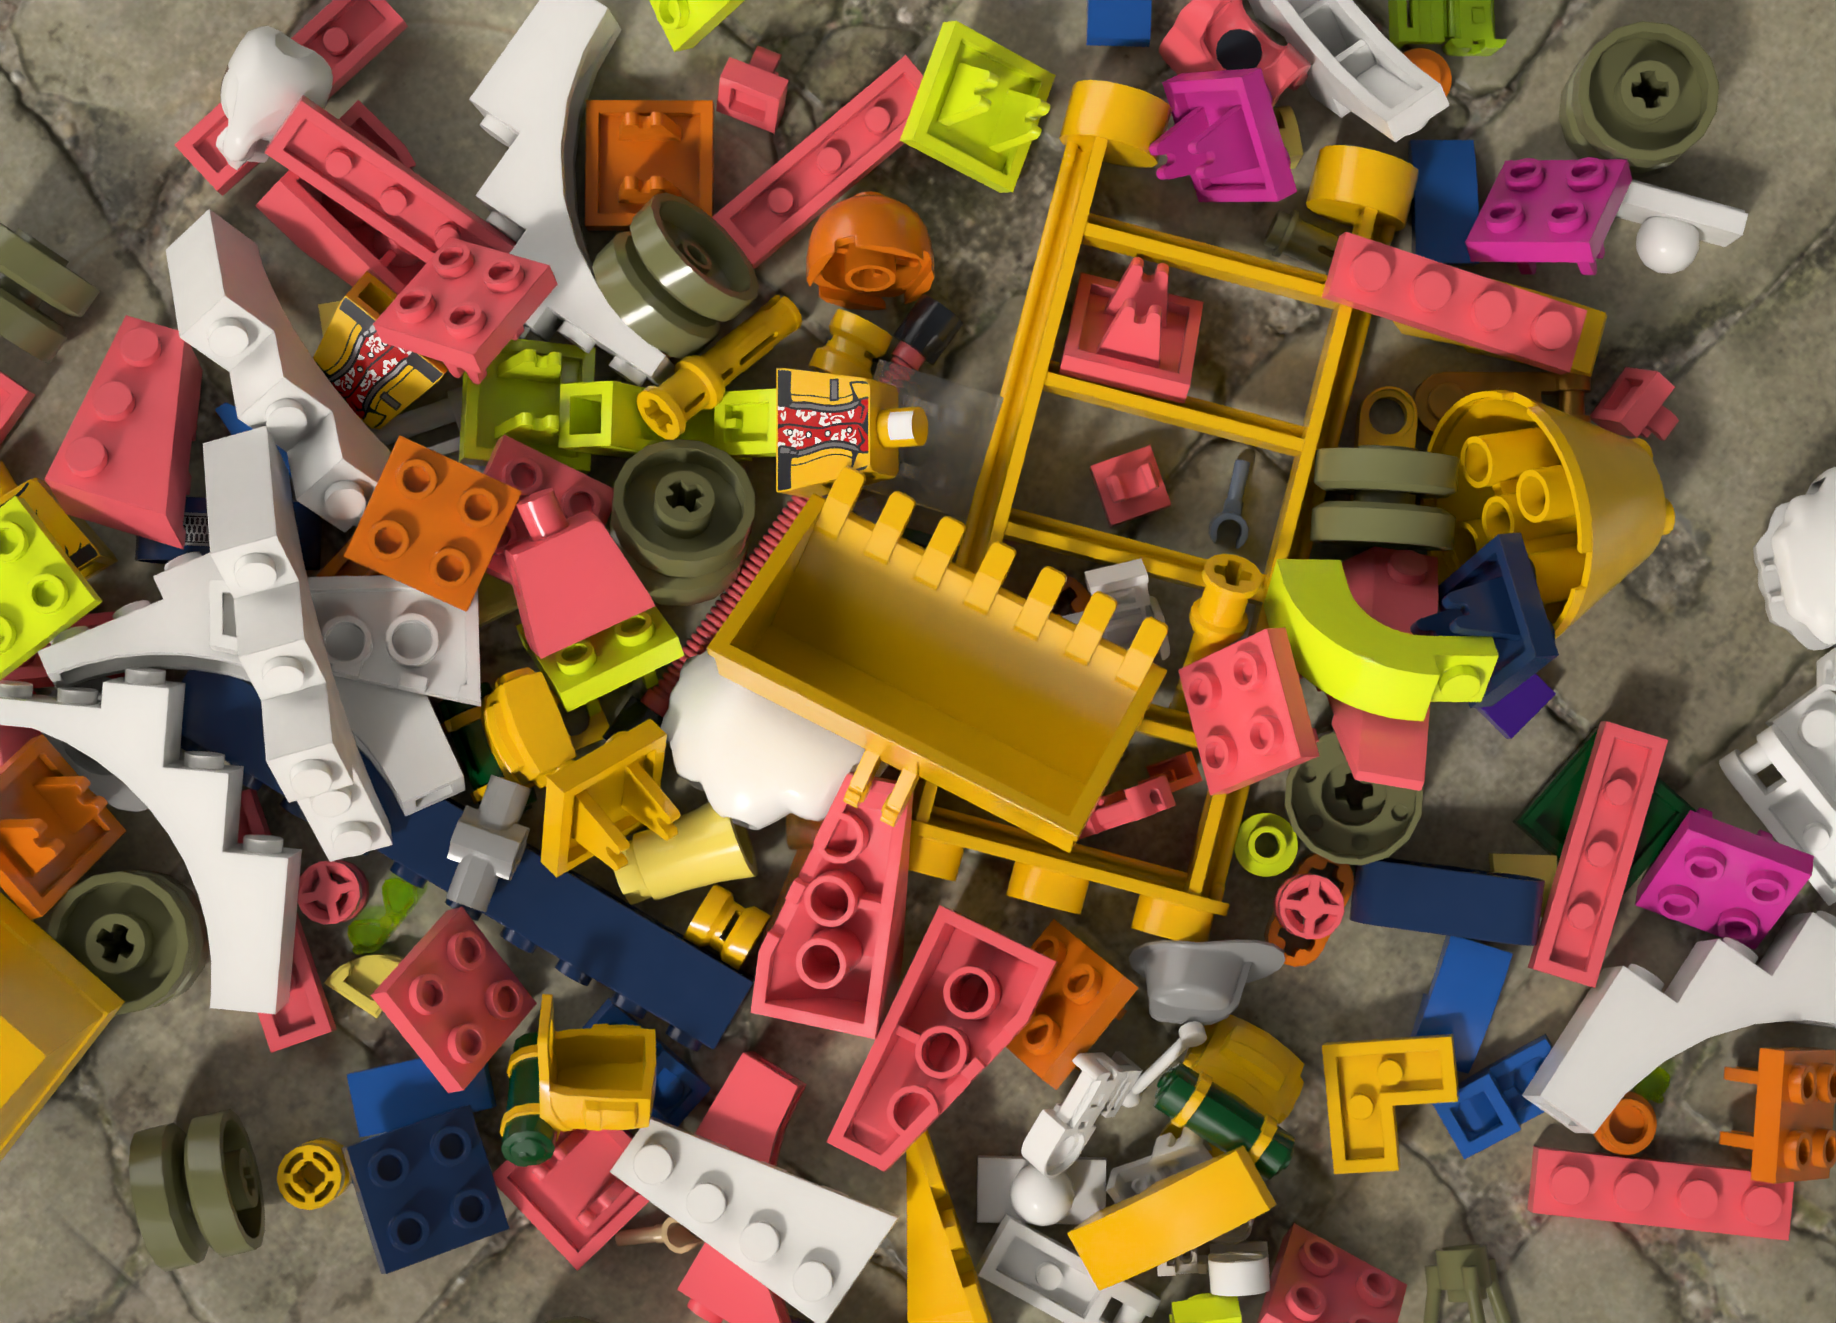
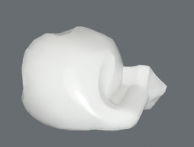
(262, 89)

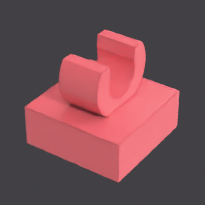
(753, 90)
(1635, 405)
(1130, 486)

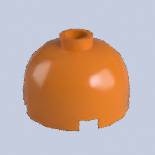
(869, 252)

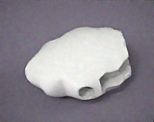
(1800, 565)
(752, 752)

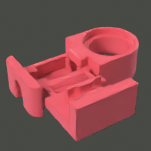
(1145, 798)

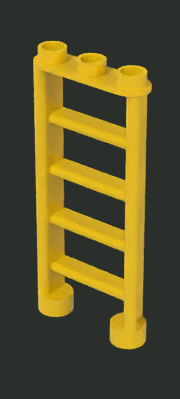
(1348, 187)

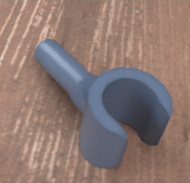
(1234, 503)

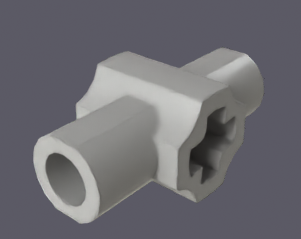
(488, 843)

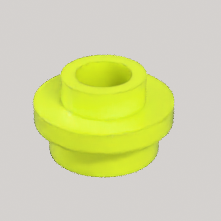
(1245, 845)

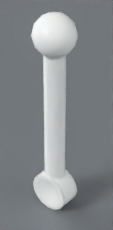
(1191, 1035)

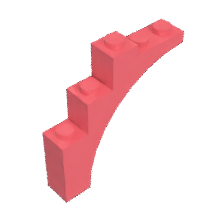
(750, 1120)

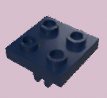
(1497, 598)
(425, 1189)

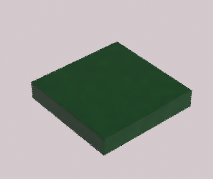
(1552, 808)

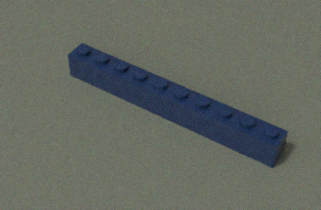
(565, 915)

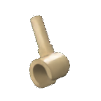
(670, 1232)

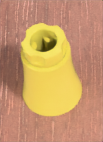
(702, 854)

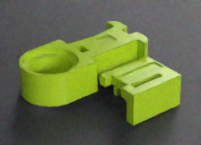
(1440, 19)

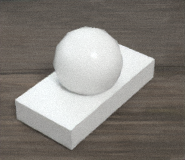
(1675, 224)
(1023, 1192)

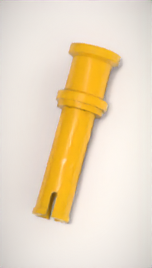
(702, 379)
(1220, 613)

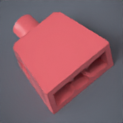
(569, 576)

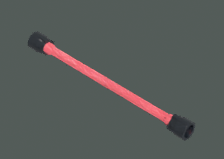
(921, 338)

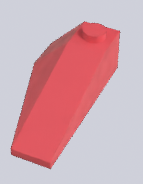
(334, 233)
(1395, 591)
(843, 923)
(947, 1023)

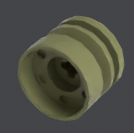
(1341, 829)

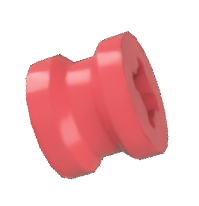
(320, 893)
(1320, 907)

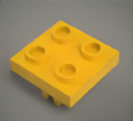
(605, 799)

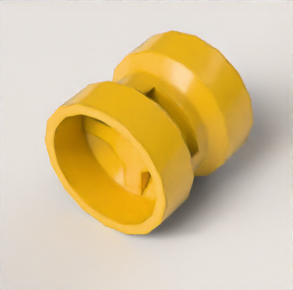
(851, 347)
(713, 920)
(324, 1170)

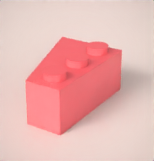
(134, 437)

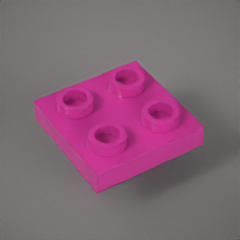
(1225, 137)
(1550, 212)
(1724, 879)

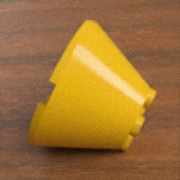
(1571, 489)

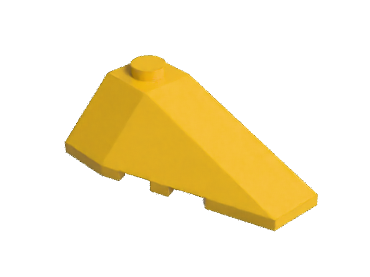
(939, 1265)

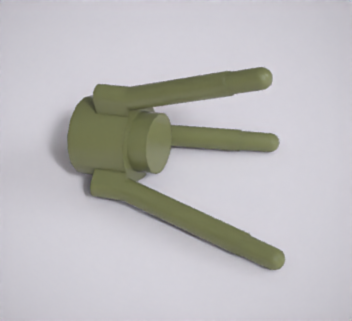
(1466, 1276)

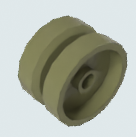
(1640, 97)
(29, 276)
(675, 276)
(1385, 496)
(683, 520)
(154, 915)
(196, 1190)

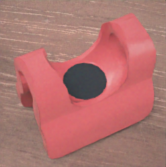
(1224, 37)

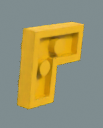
(1367, 1083)

